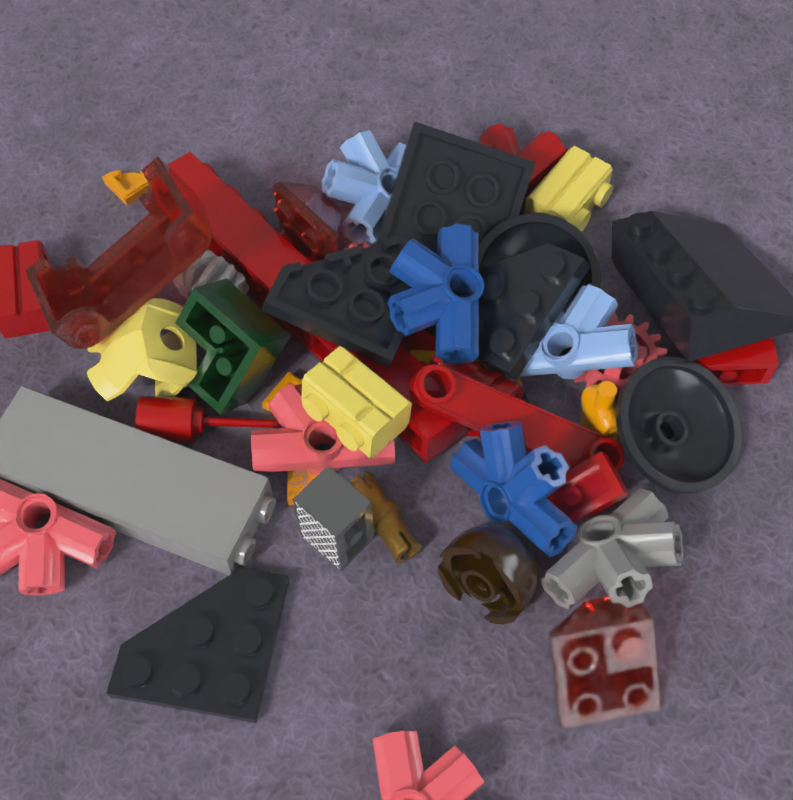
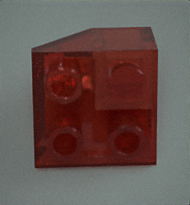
(309, 219)
(604, 663)

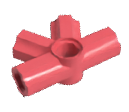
(294, 443)
(44, 549)
(403, 775)

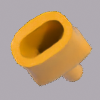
(599, 409)

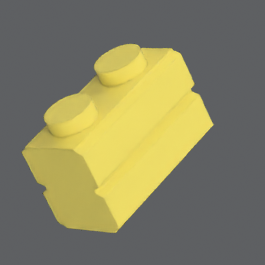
(572, 188)
(354, 402)

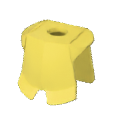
(139, 350)

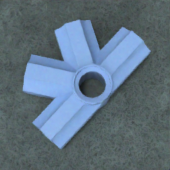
(364, 182)
(591, 342)

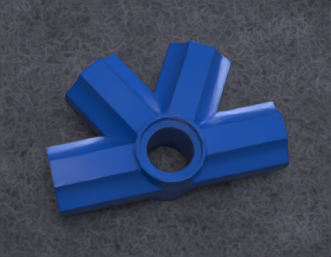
(431, 295)
(517, 484)

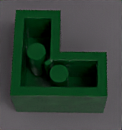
(238, 342)

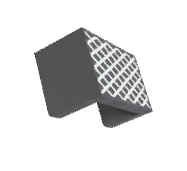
(334, 517)

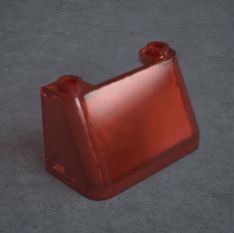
(93, 300)

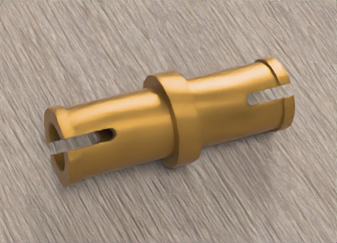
(388, 519)

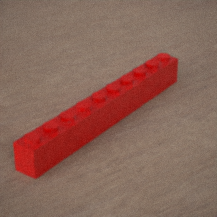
(260, 252)

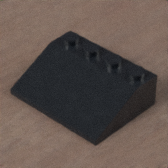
(699, 283)

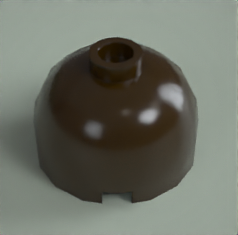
(490, 563)

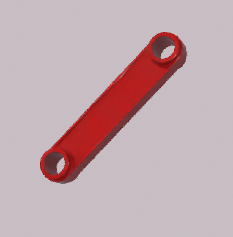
(479, 405)

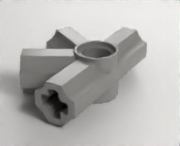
(616, 552)

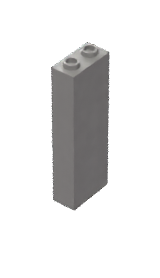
(134, 481)

